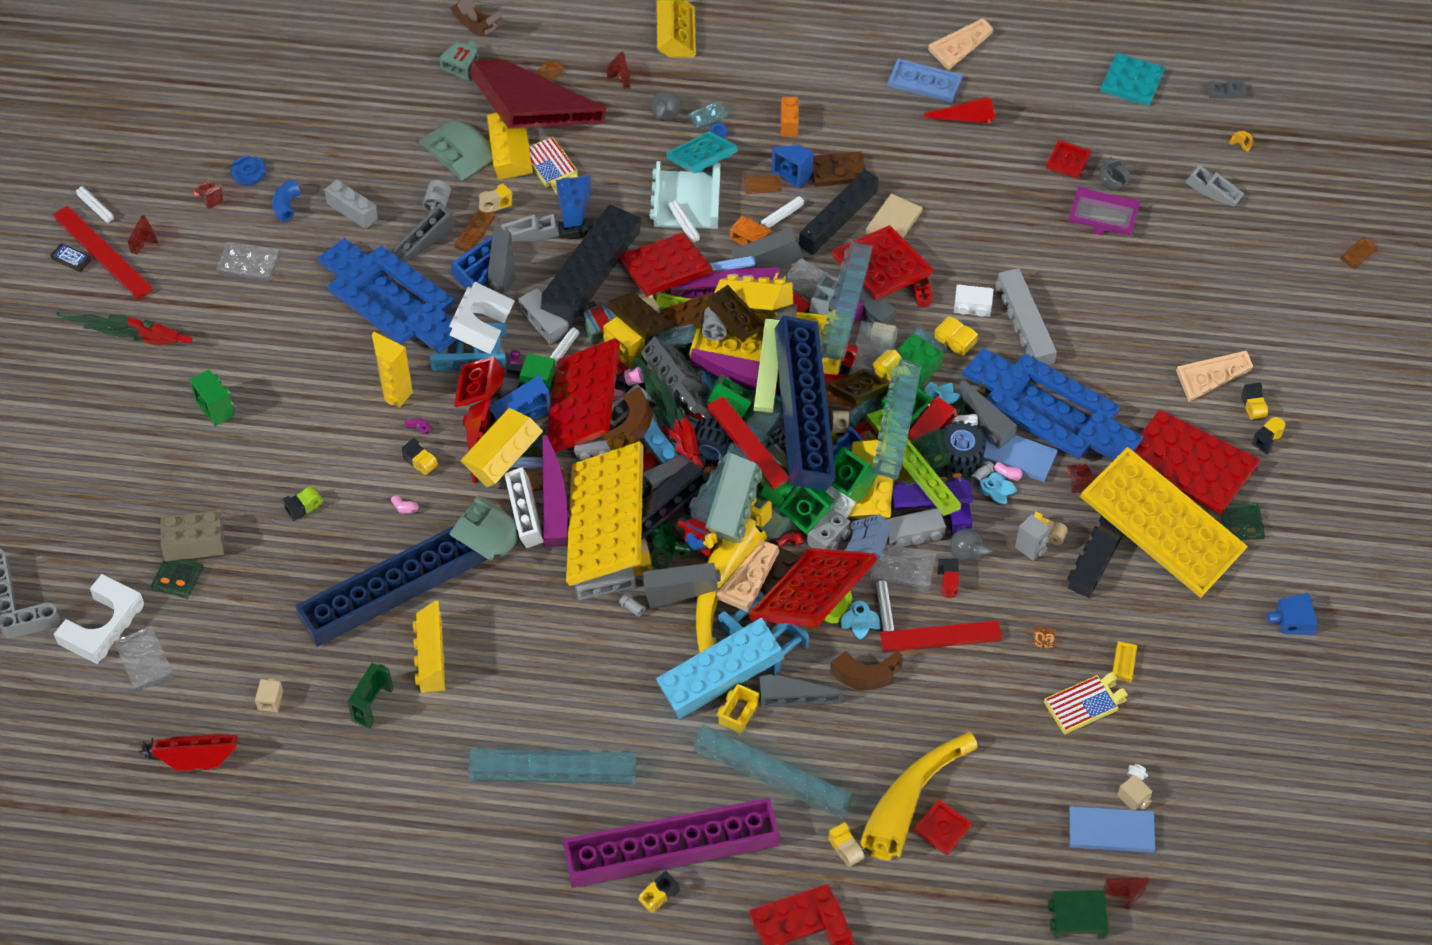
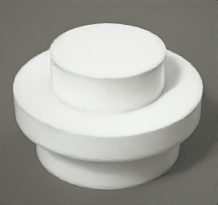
(1137, 770)

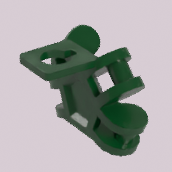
(668, 544)

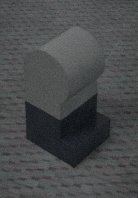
(511, 379)

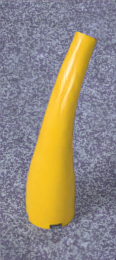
(727, 559)
(892, 816)

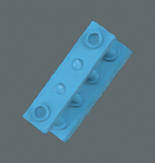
(453, 362)
(799, 636)

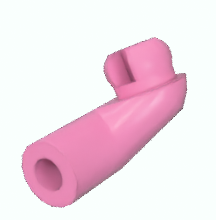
(1009, 472)
(404, 507)

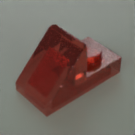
(619, 68)
(210, 193)
(140, 234)
(1080, 477)
(1131, 887)

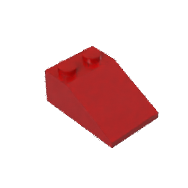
(478, 381)

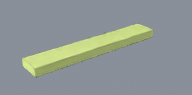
(767, 369)

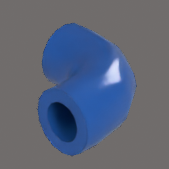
(282, 200)

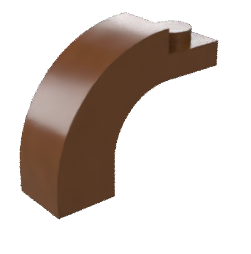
(473, 18)
(635, 425)
(863, 676)

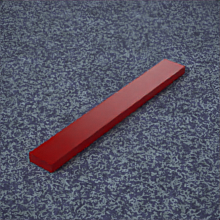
(102, 252)

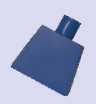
(1295, 615)

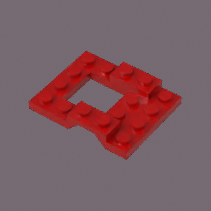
(801, 917)

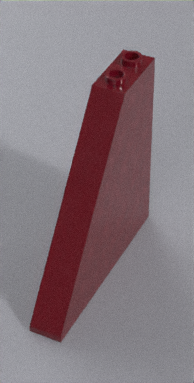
(531, 100)

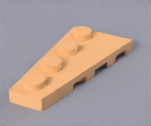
(960, 43)
(1209, 374)
(748, 579)

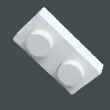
(844, 504)

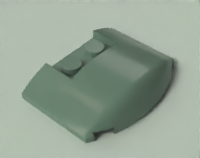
(459, 148)
(486, 529)

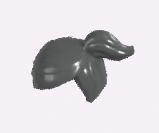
(665, 105)
(1114, 174)
(968, 545)

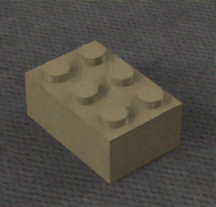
(192, 535)

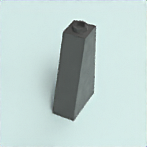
(772, 250)
(657, 476)
(679, 583)

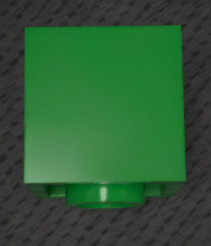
(538, 365)

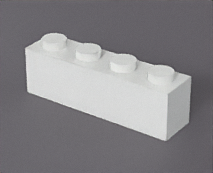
(524, 507)

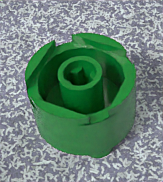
(777, 495)

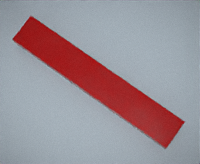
(747, 442)
(940, 636)

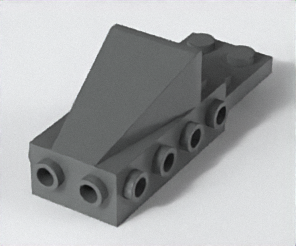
(678, 376)

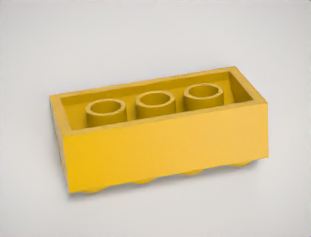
(676, 28)
(509, 149)
(760, 292)
(392, 370)
(501, 446)
(879, 496)
(430, 649)

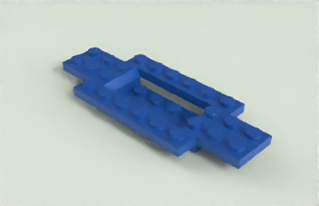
(385, 303)
(1046, 414)

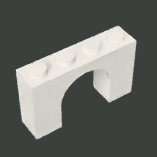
(472, 330)
(95, 643)

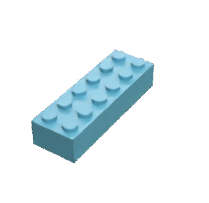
(720, 668)

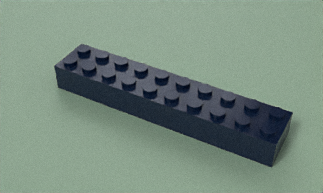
(804, 403)
(385, 586)

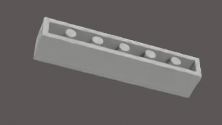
(1025, 316)

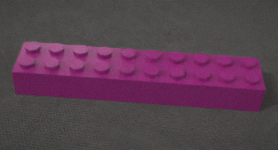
(671, 842)

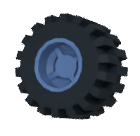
(712, 440)
(964, 446)

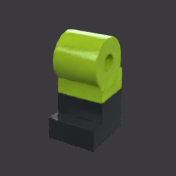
(302, 503)

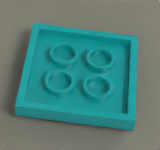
(1132, 79)
(702, 152)

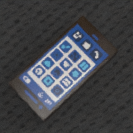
(70, 257)

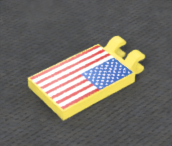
(551, 163)
(1085, 702)

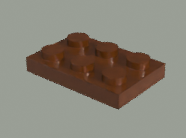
(837, 168)
(686, 313)

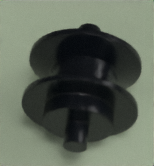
(146, 749)

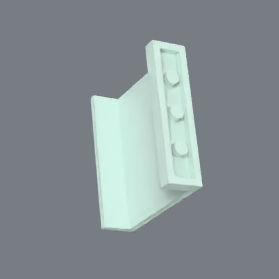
(693, 191)

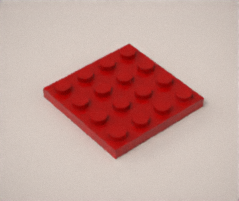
(665, 264)
(891, 264)

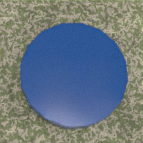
(248, 170)

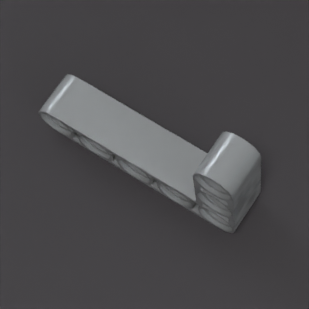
(19, 618)

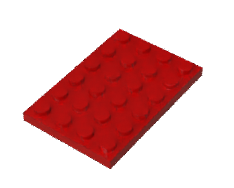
(583, 395)
(1195, 461)
(813, 587)

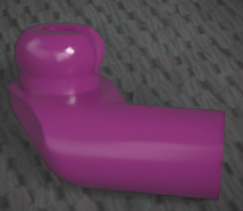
(515, 358)
(418, 423)

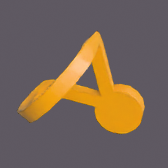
(1240, 138)

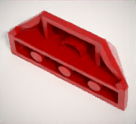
(195, 750)

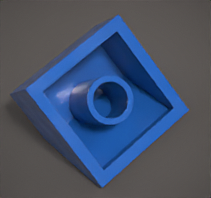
(792, 164)

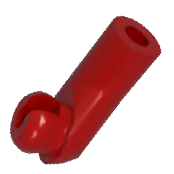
(796, 537)

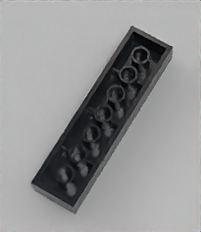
(590, 263)

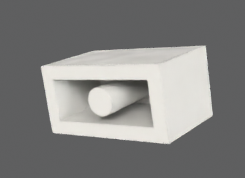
(973, 300)

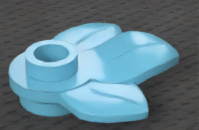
(944, 392)
(997, 487)
(860, 622)

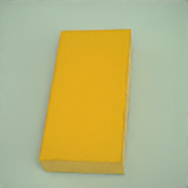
(1124, 661)

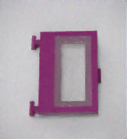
(1104, 211)

